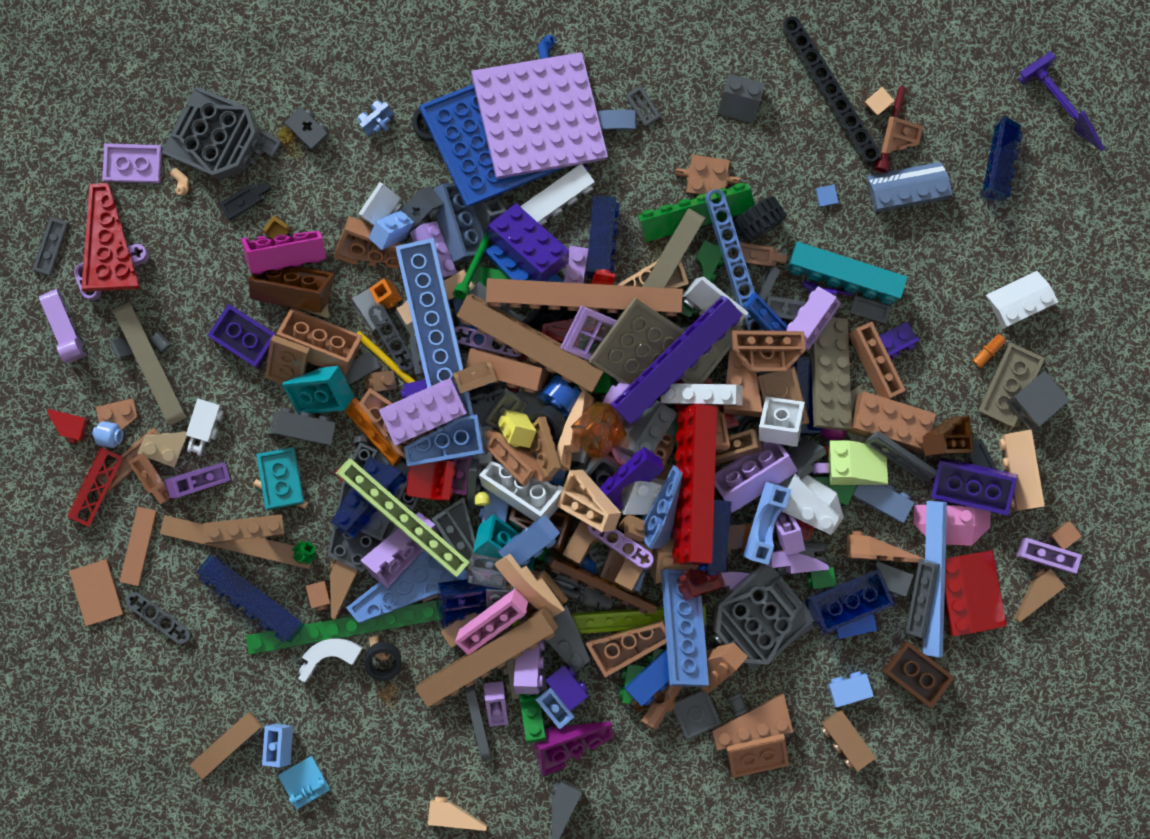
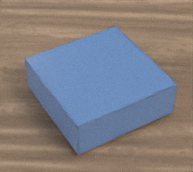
(826, 196)

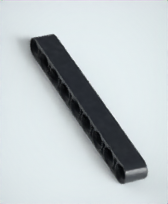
(830, 81)

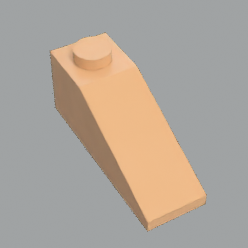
(448, 814)

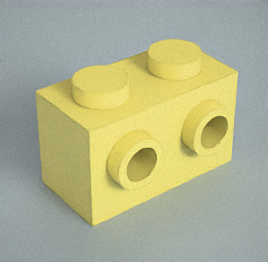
(517, 428)

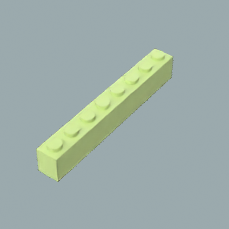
(402, 517)

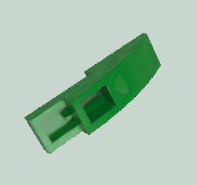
(532, 718)

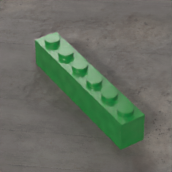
(666, 219)

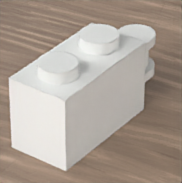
(203, 425)

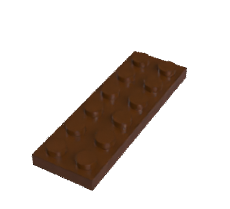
(594, 581)

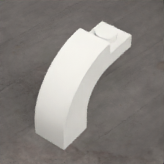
(341, 648)

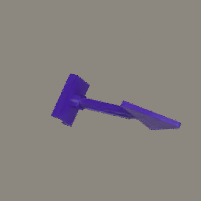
(1083, 125)

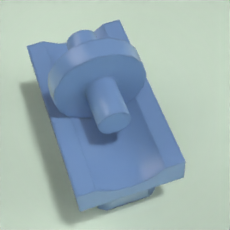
(377, 119)

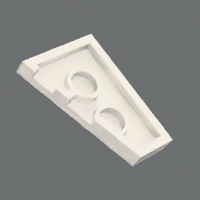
(809, 507)

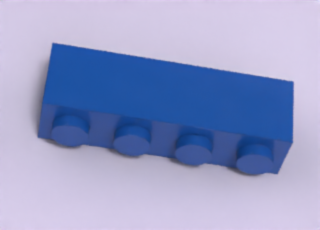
(650, 680)

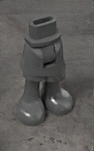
(582, 594)

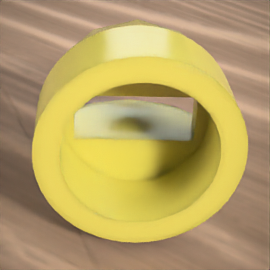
(482, 499)

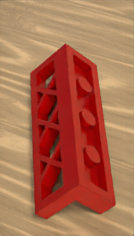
(88, 482)

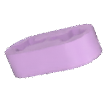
(820, 468)

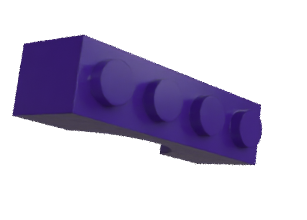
(641, 467)

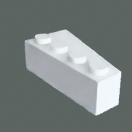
(532, 499)

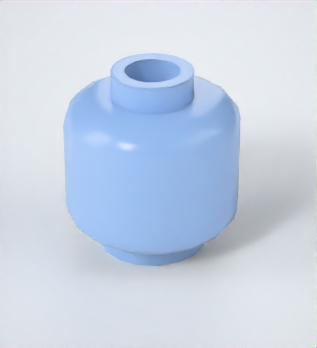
(107, 434)

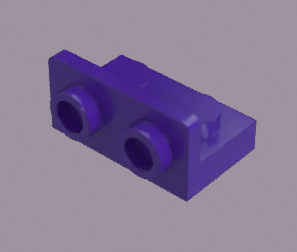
(899, 339)

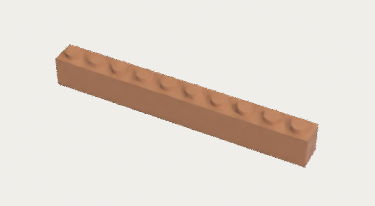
(578, 294)

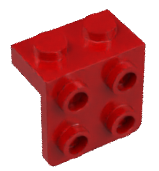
(431, 481)

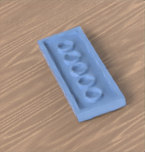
(684, 634)

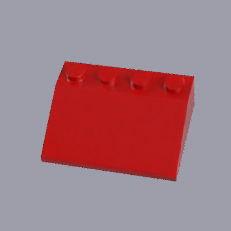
(972, 594)

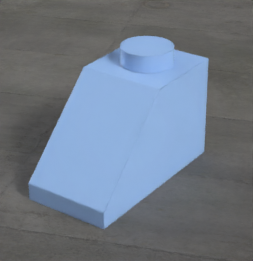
(554, 708)

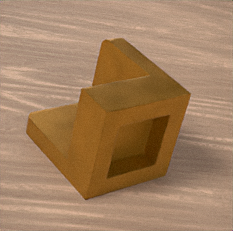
(276, 227)

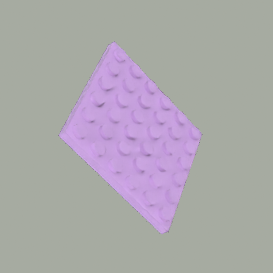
(539, 115)

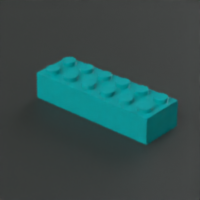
(847, 273)

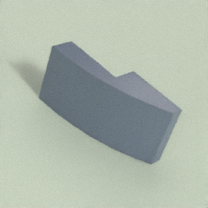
(617, 120)

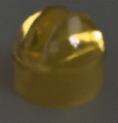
(282, 133)

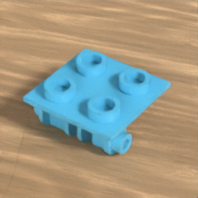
(304, 782)

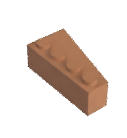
(511, 370)

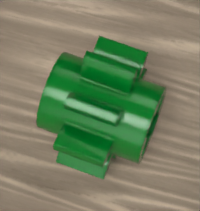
(304, 552)

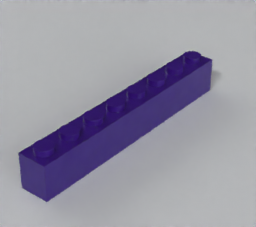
(676, 360)

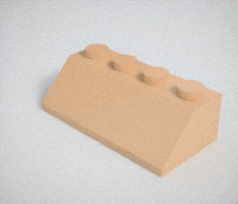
(1022, 460)

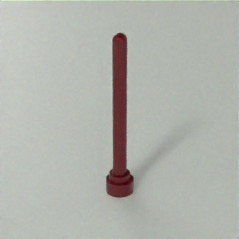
(882, 164)

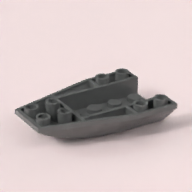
(352, 550)

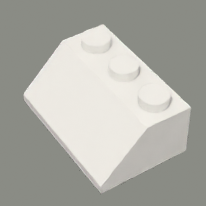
(703, 294)
(1021, 299)

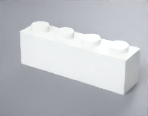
(559, 194)
(704, 394)

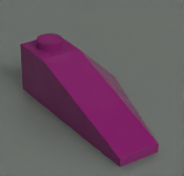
(569, 743)

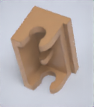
(474, 377)

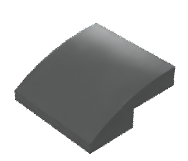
(805, 455)

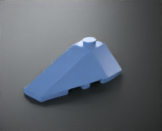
(453, 441)
(662, 513)

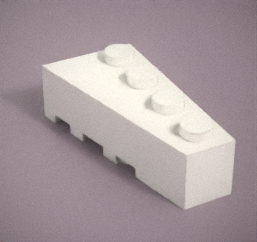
(640, 496)

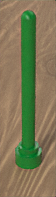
(463, 289)

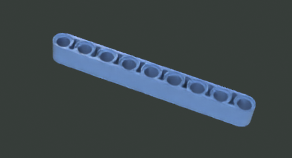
(733, 242)

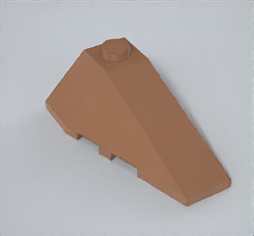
(371, 404)
(873, 549)

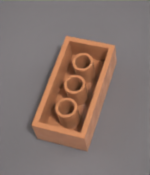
(327, 342)
(894, 419)

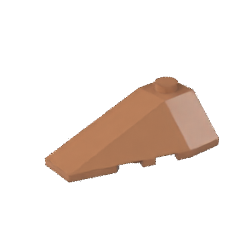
(356, 245)

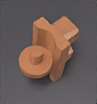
(664, 448)

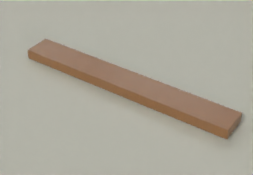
(251, 546)

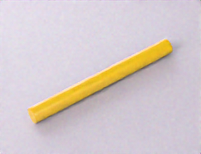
(385, 359)

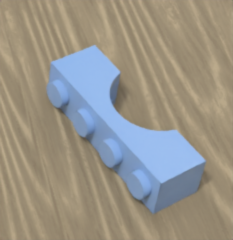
(760, 541)

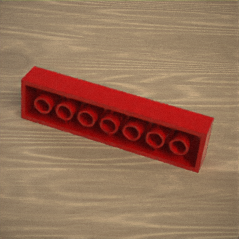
(696, 495)

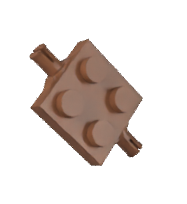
(707, 174)

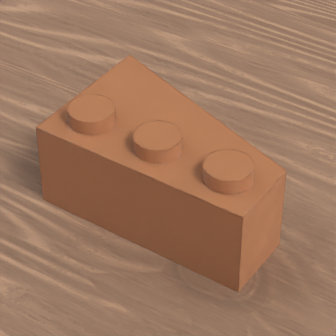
(722, 663)

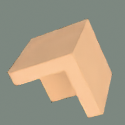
(879, 101)

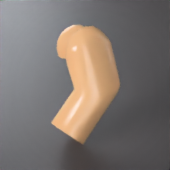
(182, 182)

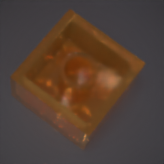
(599, 430)

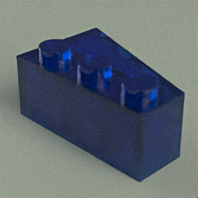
(460, 599)

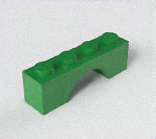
(708, 259)

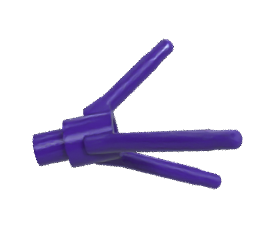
(812, 287)

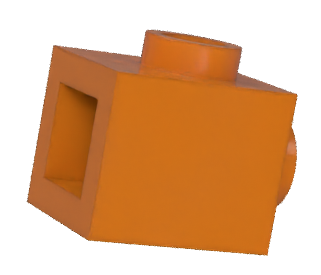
(385, 293)

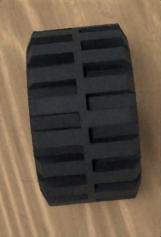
(760, 218)

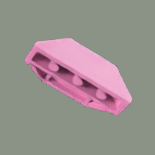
(963, 523)

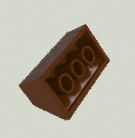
(293, 287)

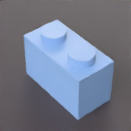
(391, 230)
(850, 689)
(277, 745)

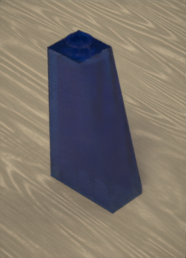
(721, 526)

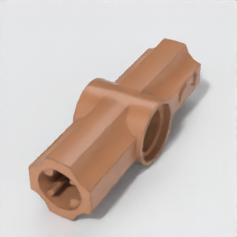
(658, 708)

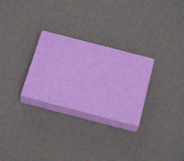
(132, 163)

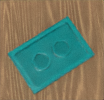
(280, 478)

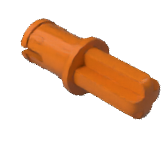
(989, 350)

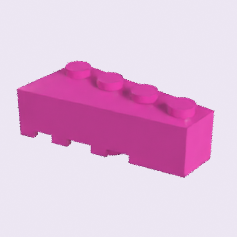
(283, 251)

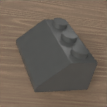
(647, 430)

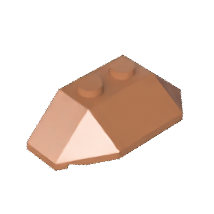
(768, 349)

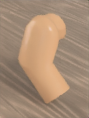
(382, 656)

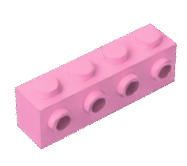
(491, 622)

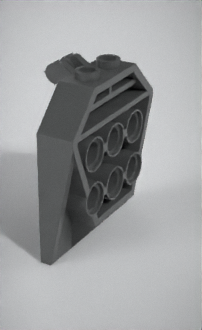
(236, 149)
(786, 606)

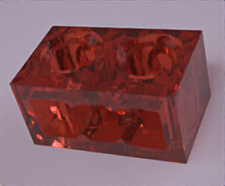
(701, 583)

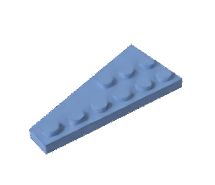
(413, 585)

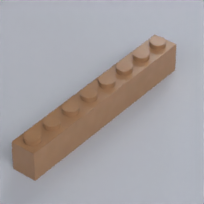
(529, 342)
(484, 659)

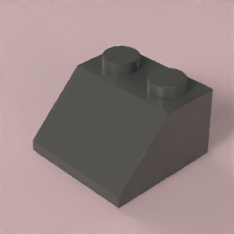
(741, 98)

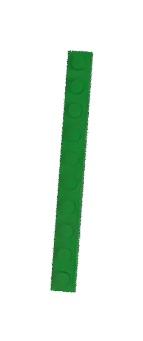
(345, 627)

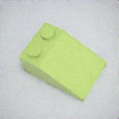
(856, 464)

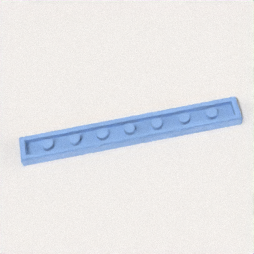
(936, 551)

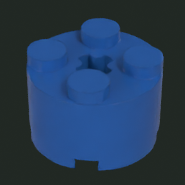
(559, 395)

